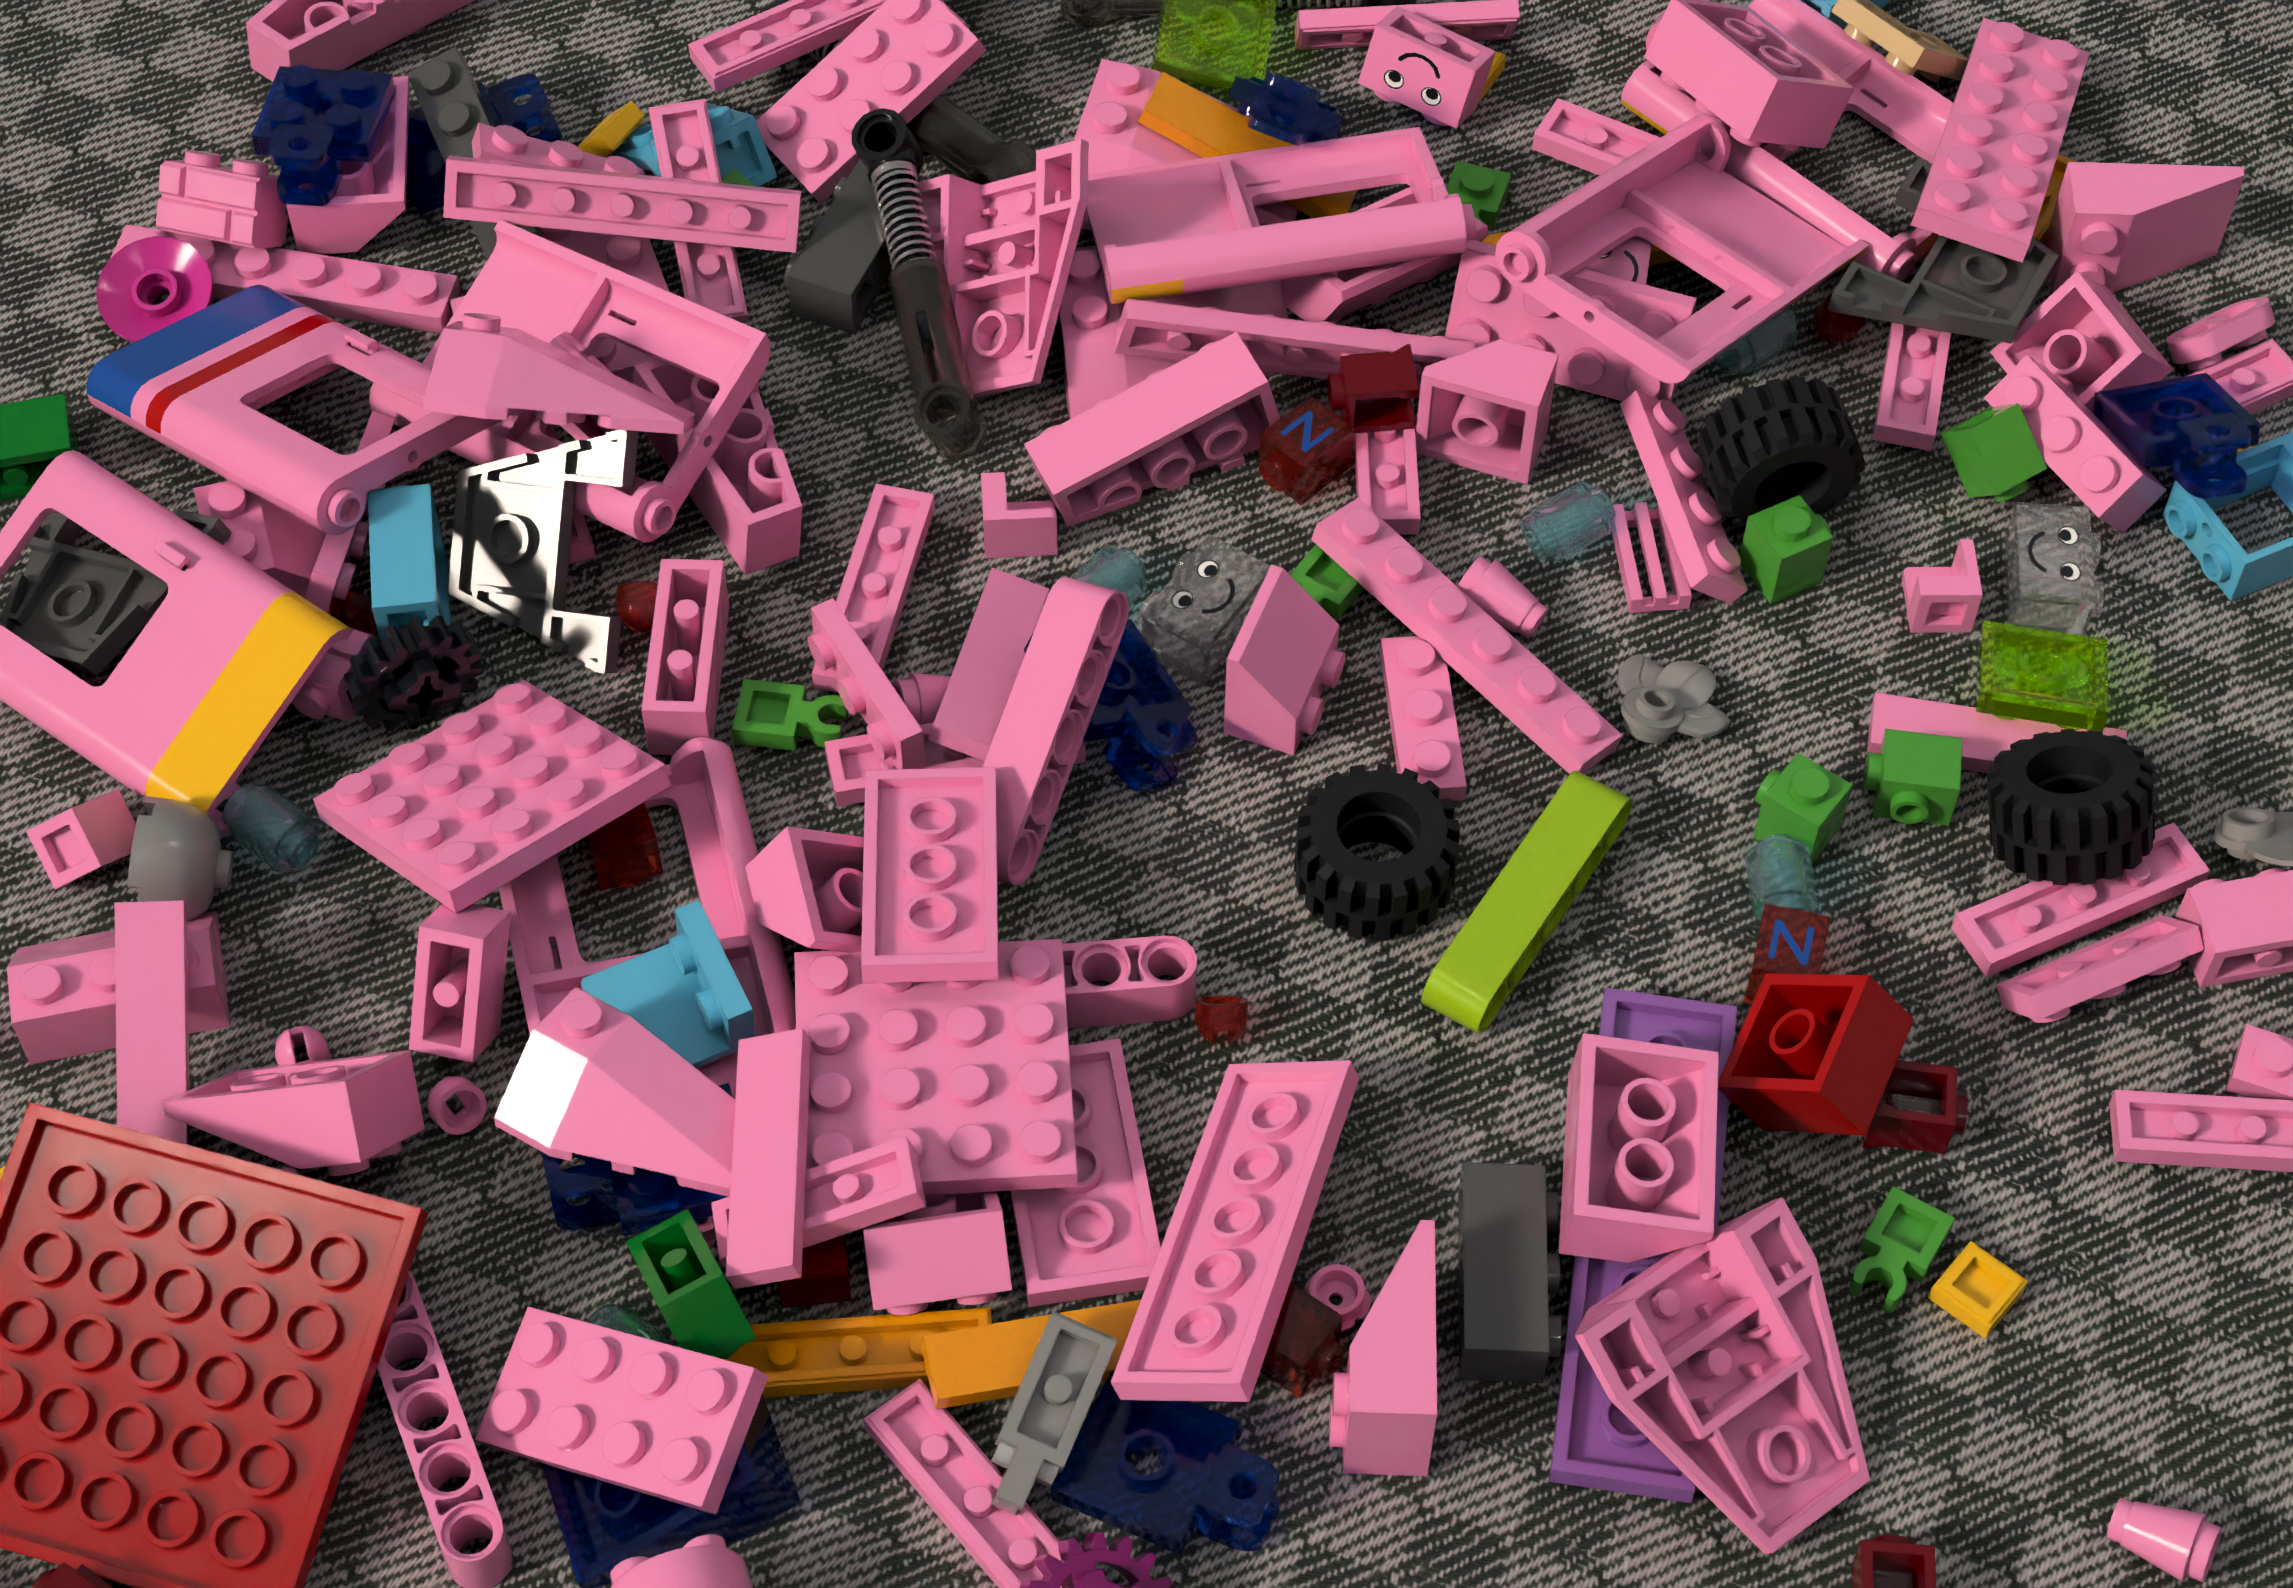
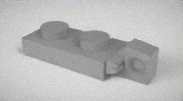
(1049, 1407)

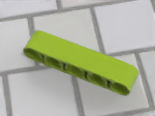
(1526, 902)

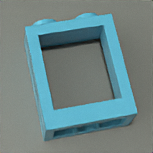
(2213, 544)
(406, 557)

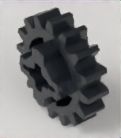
(413, 673)

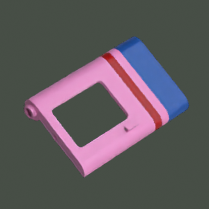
(210, 373)

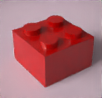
(1815, 1053)

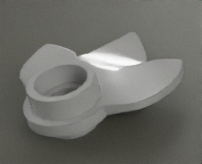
(1668, 700)
(2257, 835)

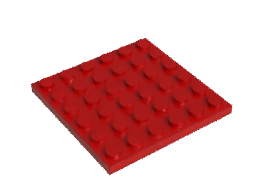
(182, 1353)

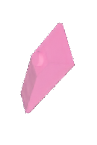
(504, 370)
(620, 1095)

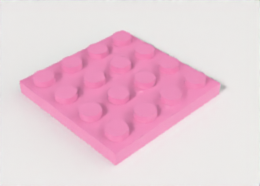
(491, 794)
(953, 1065)

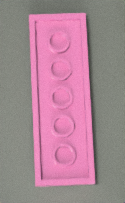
(2001, 140)
(1236, 1233)

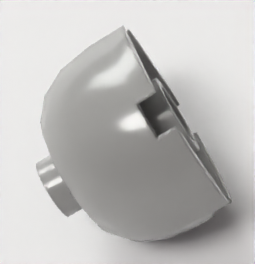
(178, 855)

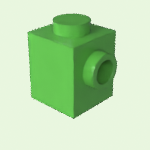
(1994, 452)
(1785, 549)
(1914, 777)
(1803, 804)

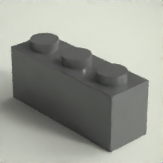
(843, 260)
(1506, 1273)

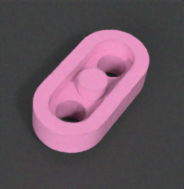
(2234, 325)

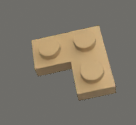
(1907, 47)

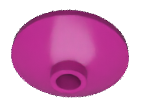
(144, 272)

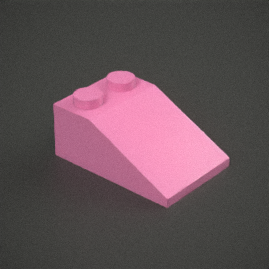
(2138, 219)
(311, 1111)
(1388, 1398)

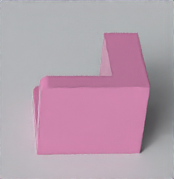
(1015, 527)
(1944, 596)
(84, 838)

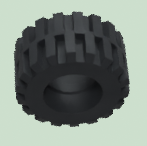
(1778, 446)
(2071, 806)
(1384, 810)

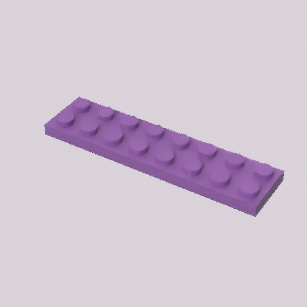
(1592, 1437)

